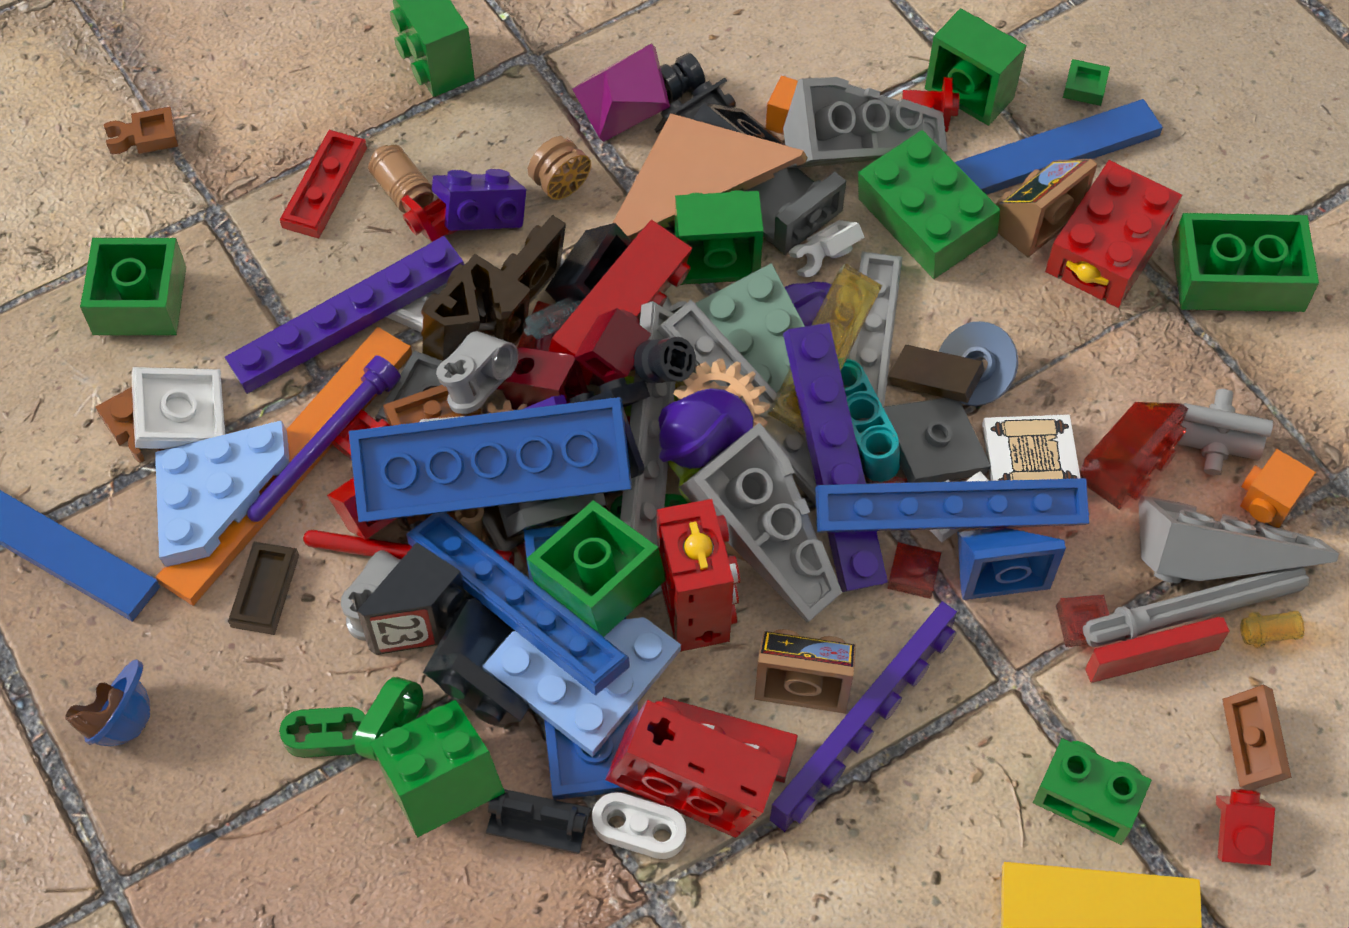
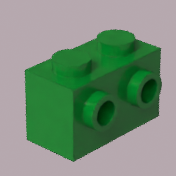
(1092, 790)

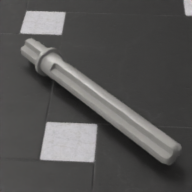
(1130, 623)

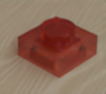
(914, 570)
(1075, 613)

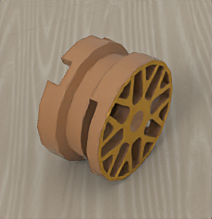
(557, 166)

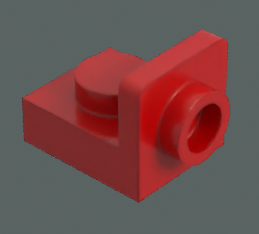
(943, 101)

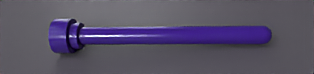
(378, 377)

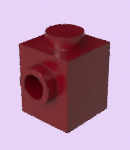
(612, 344)

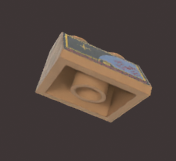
(1044, 203)
(805, 671)

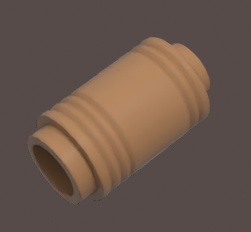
(399, 176)

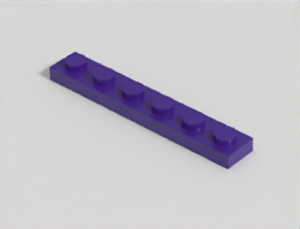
(343, 315)
(832, 446)
(855, 729)

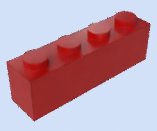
(636, 278)

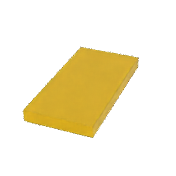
(1096, 899)

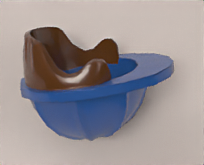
(117, 712)

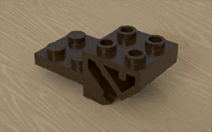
(486, 294)

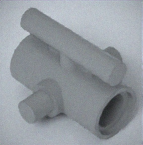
(1224, 432)

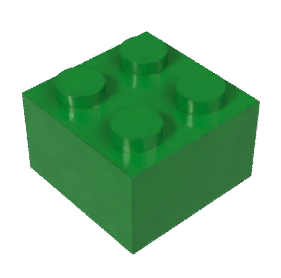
(434, 42)
(980, 62)
(722, 233)
(133, 286)
(598, 567)
(437, 767)

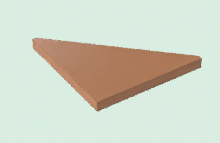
(698, 160)

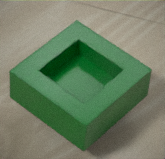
(1086, 82)

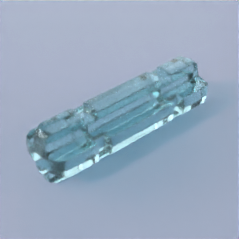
(550, 318)

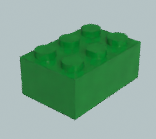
(928, 204)
(1244, 262)

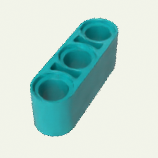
(872, 434)

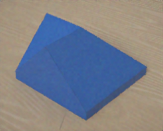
(1006, 562)

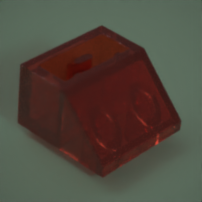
(1133, 449)

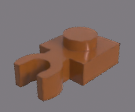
(148, 131)
(119, 419)

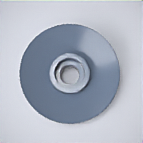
(989, 343)

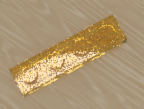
(846, 311)

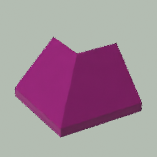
(624, 93)

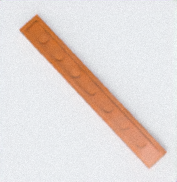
(195, 577)

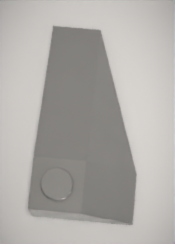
(852, 123)
(768, 520)
(1196, 547)

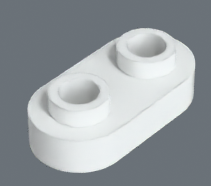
(641, 823)

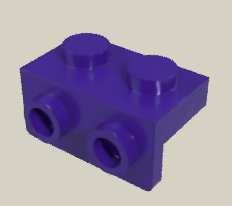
(480, 200)

